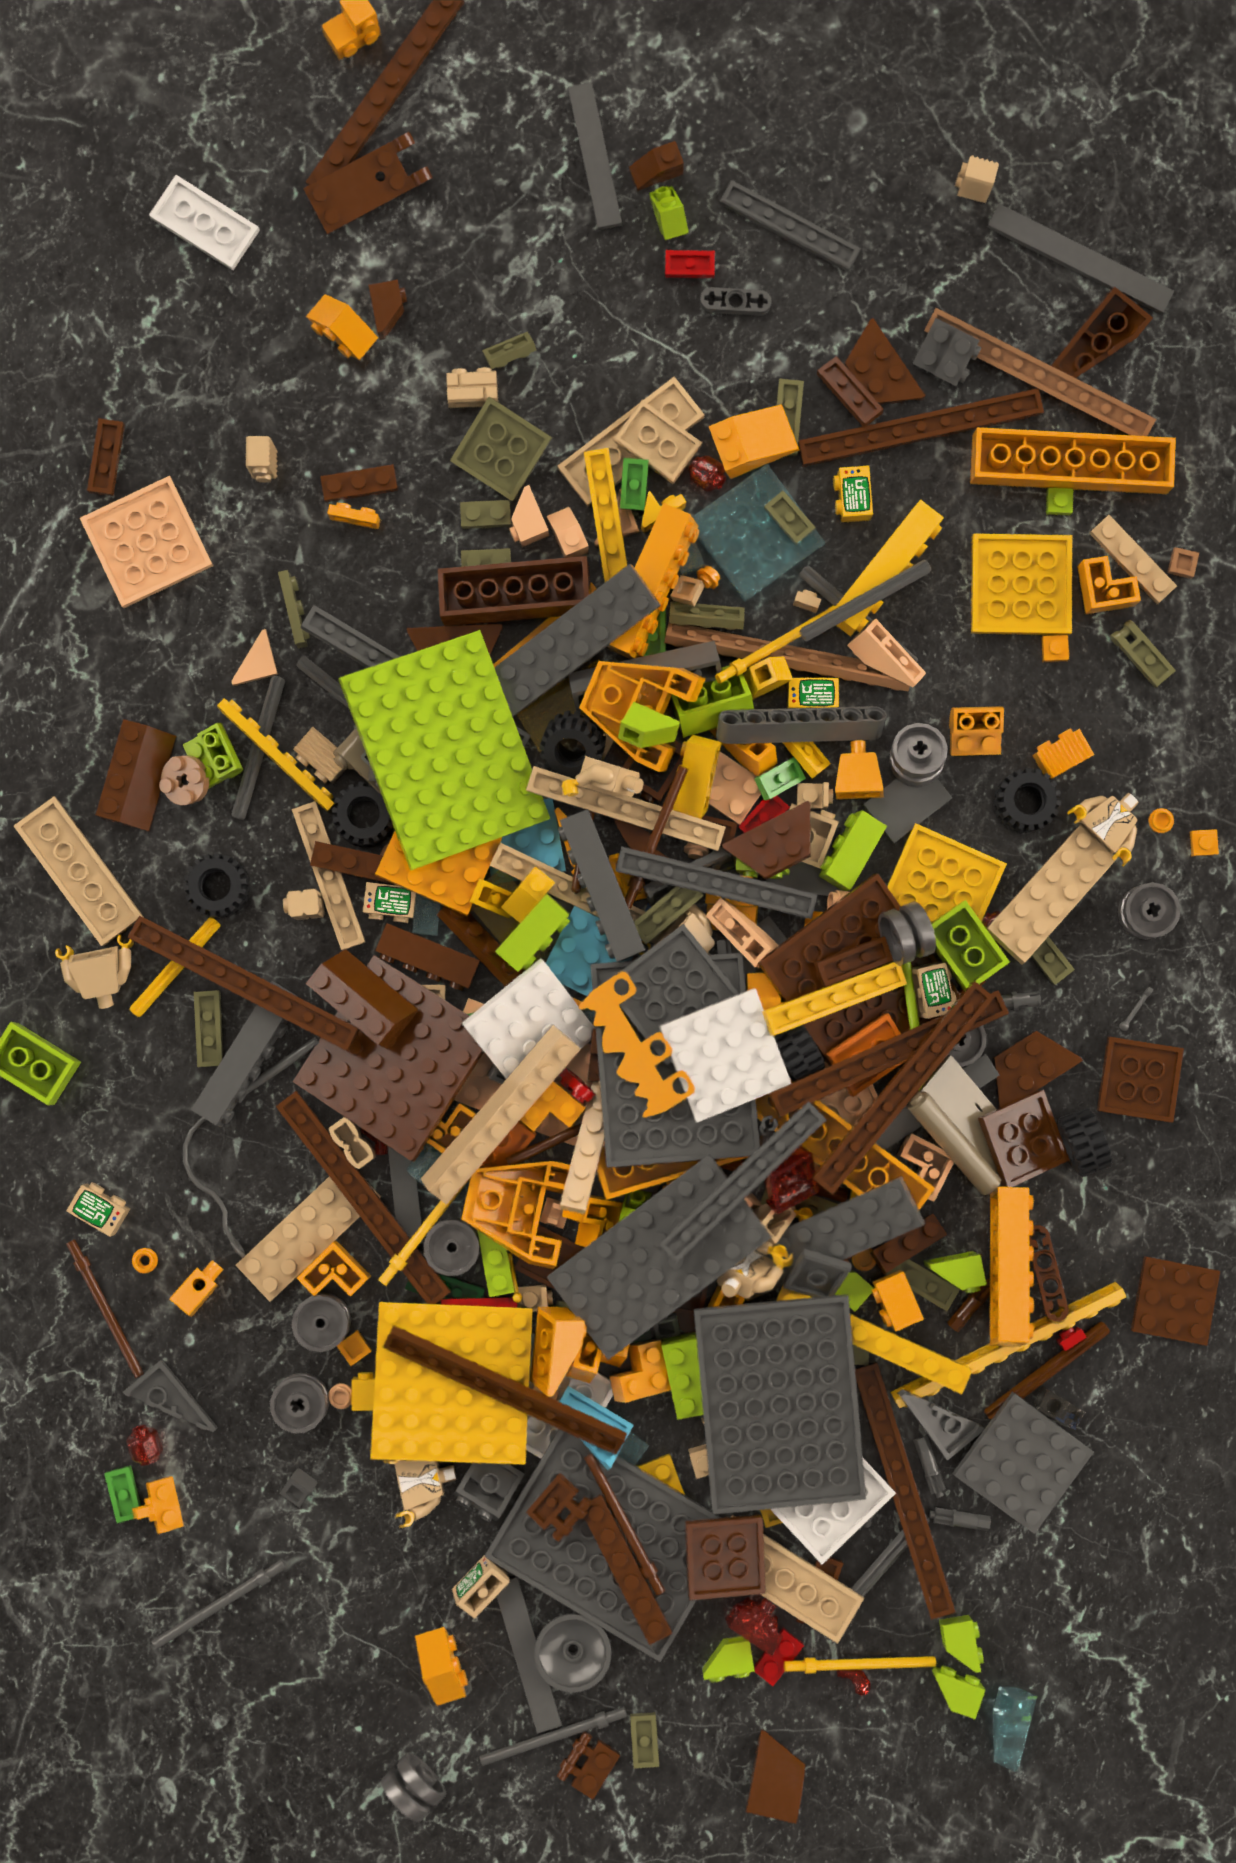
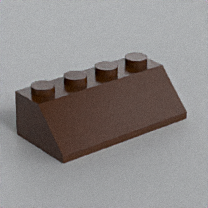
(135, 774)
(363, 998)

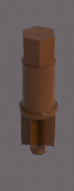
(969, 1307)

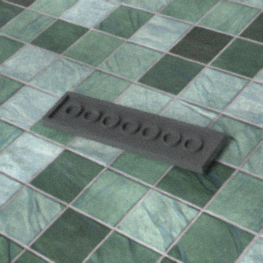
(575, 638)
(852, 1225)

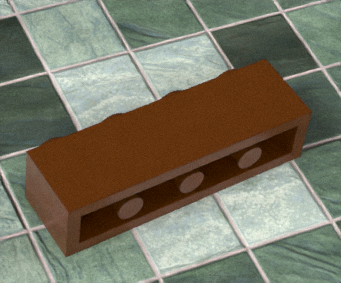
(428, 956)

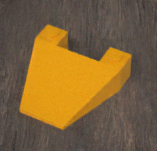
(620, 684)
(508, 1206)

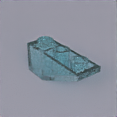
(1011, 1725)

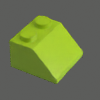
(960, 1269)

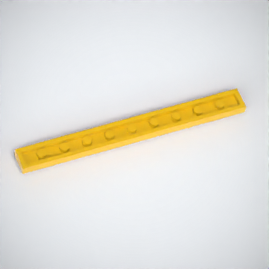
(1043, 1329)

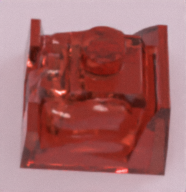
(791, 1181)
(756, 1623)

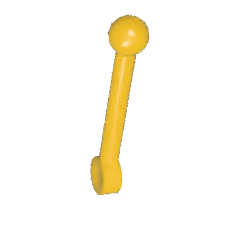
(517, 1297)

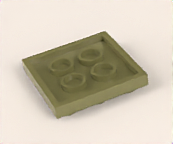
(501, 449)

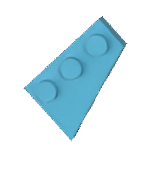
(584, 1404)

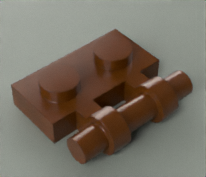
(553, 1501)
(594, 1770)

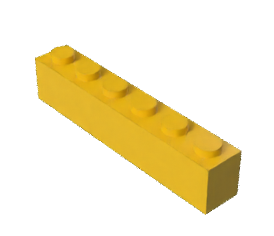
(892, 559)

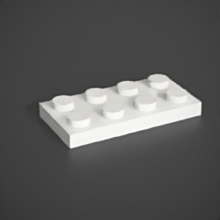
(204, 222)

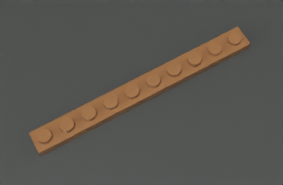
(1053, 380)
(796, 657)

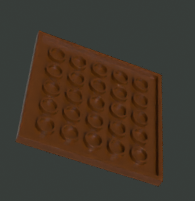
(837, 929)
(403, 1089)

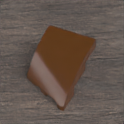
(775, 1781)

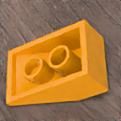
(753, 439)
(556, 1345)

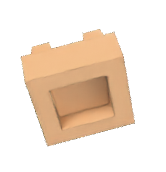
(552, 1213)

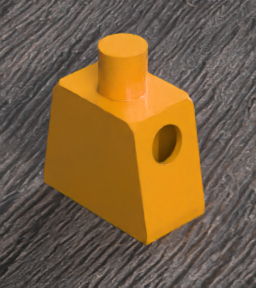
(858, 774)
(188, 1297)

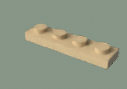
(1133, 559)

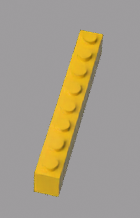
(901, 1350)

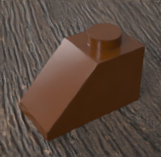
(657, 166)
(387, 305)

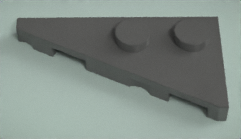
(164, 1391)
(945, 1428)

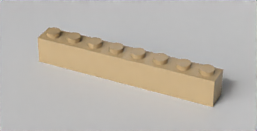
(500, 1114)

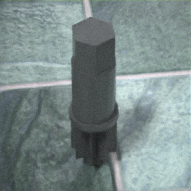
(929, 1465)
(960, 1519)

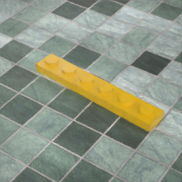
(605, 512)
(269, 747)
(833, 998)

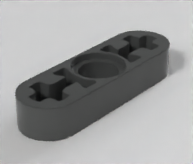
(743, 294)

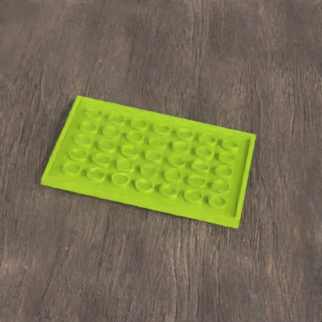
(444, 749)

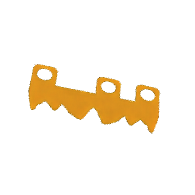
(638, 1061)

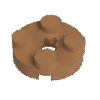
(172, 784)

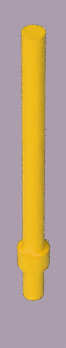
(740, 666)
(398, 1261)
(811, 1665)

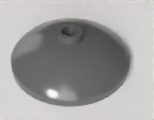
(567, 1669)

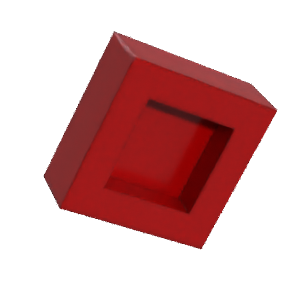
(1070, 1337)

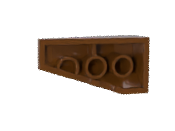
(1105, 331)

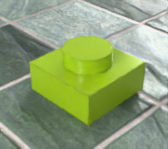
(1059, 501)

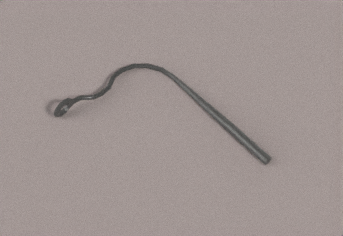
(261, 1079)

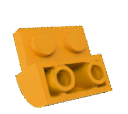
(976, 730)

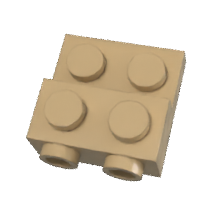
(822, 831)

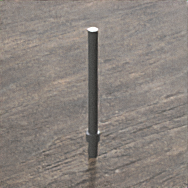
(261, 1578)
(600, 1720)

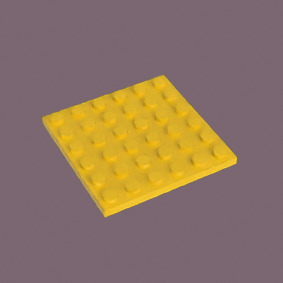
(434, 1417)

